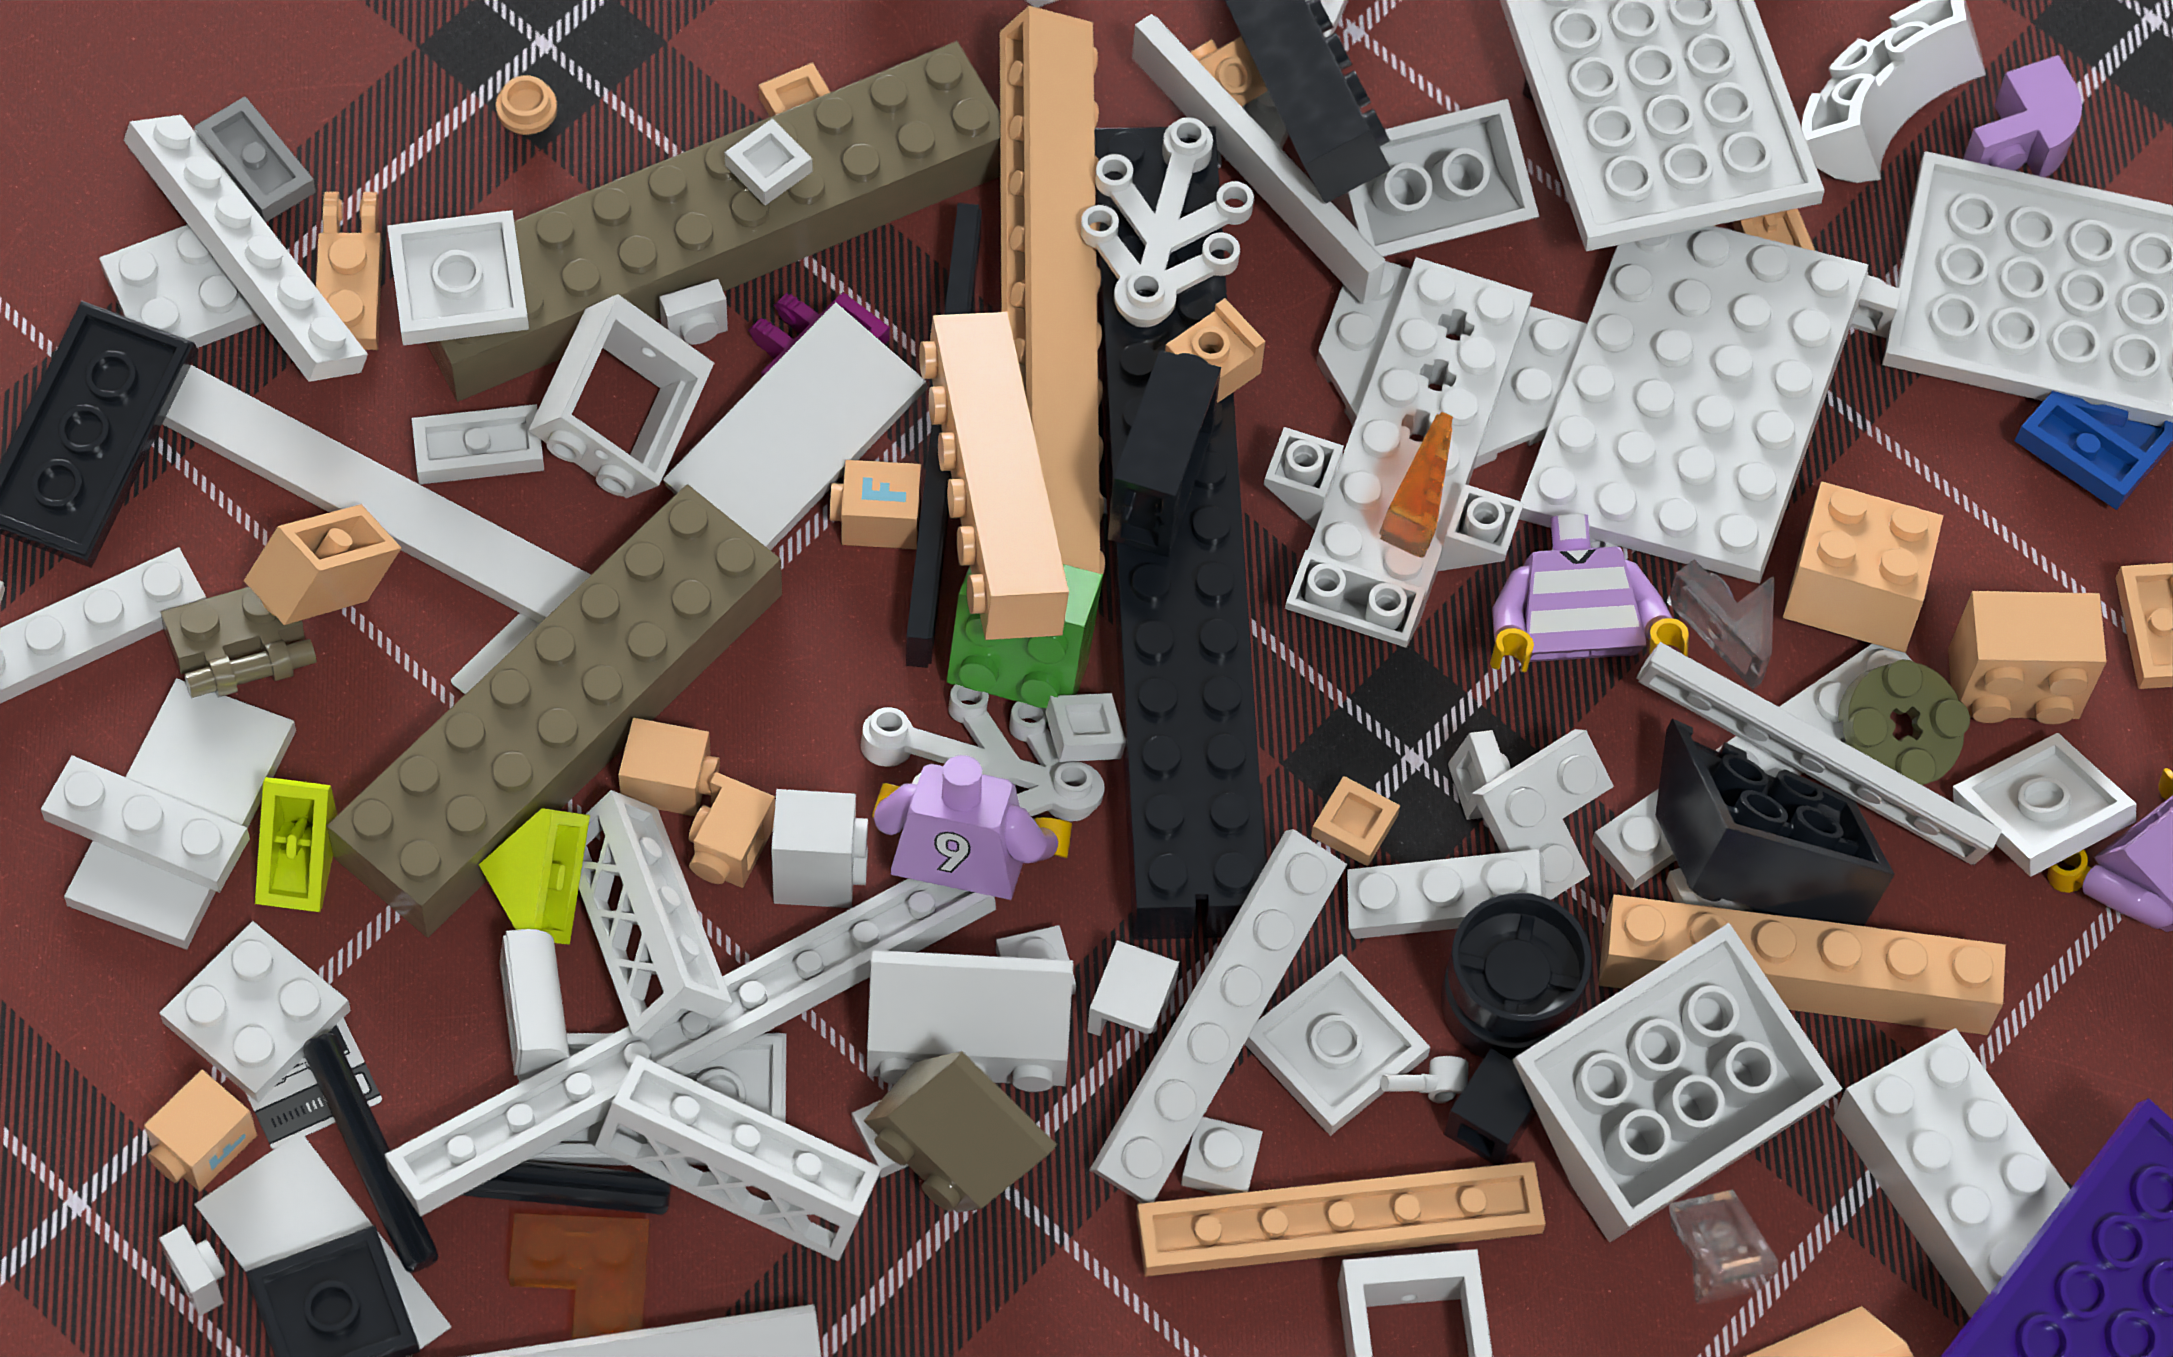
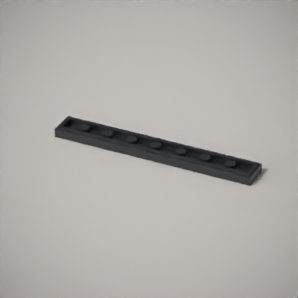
(935, 503)

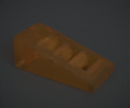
(1416, 505)

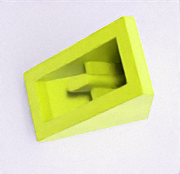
(294, 844)
(540, 872)

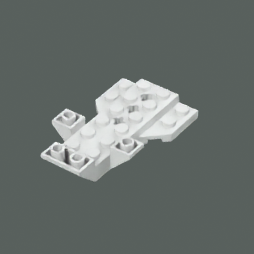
(1381, 358)

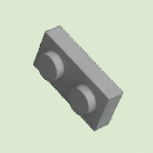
(256, 159)

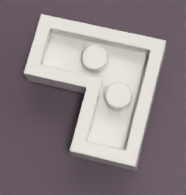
(1532, 799)

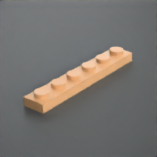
(1340, 1218)

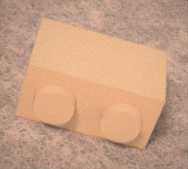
(322, 564)

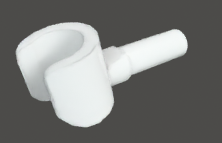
(1445, 1079)

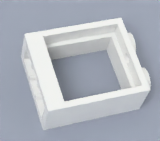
(651, 352)
(1412, 1280)

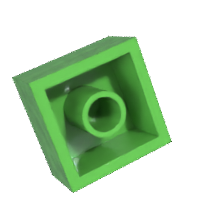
(1033, 666)

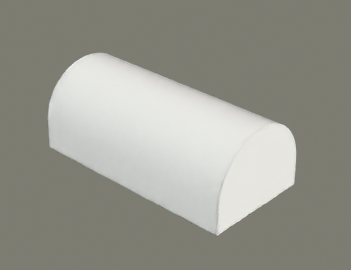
(533, 1001)

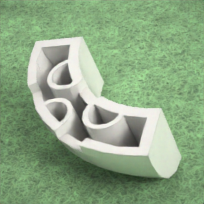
(1885, 83)

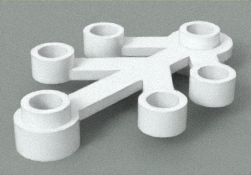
(1164, 230)
(1062, 788)

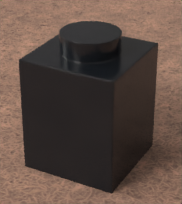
(1492, 1110)

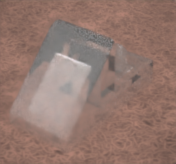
(1732, 629)
(1723, 1245)

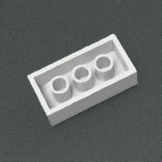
(1953, 1162)

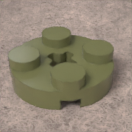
(1930, 702)

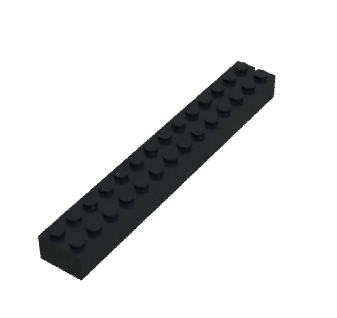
(1181, 616)

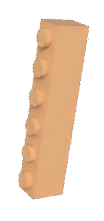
(995, 477)
(1821, 963)

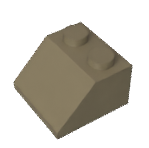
(957, 1132)

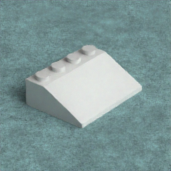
(1672, 1081)

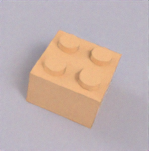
(1863, 567)
(2027, 655)

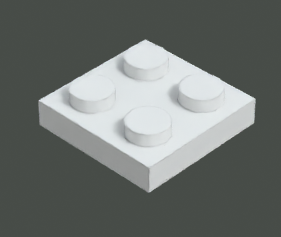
(457, 277)
(177, 288)
(2046, 803)
(254, 1011)
(1335, 1044)

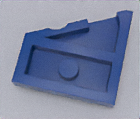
(2095, 445)

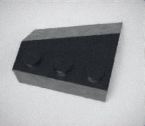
(1765, 837)

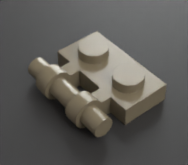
(229, 628)

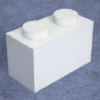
(817, 848)

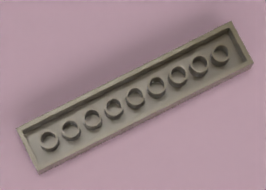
(689, 220)

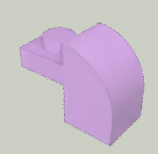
(2037, 121)

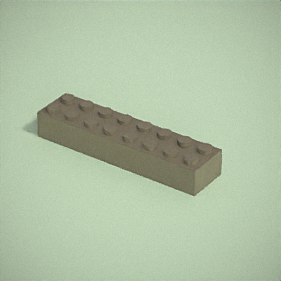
(556, 708)

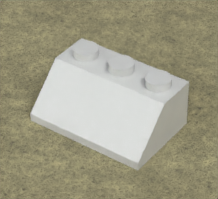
(1444, 181)
(995, 1009)

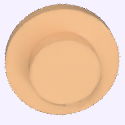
(526, 105)

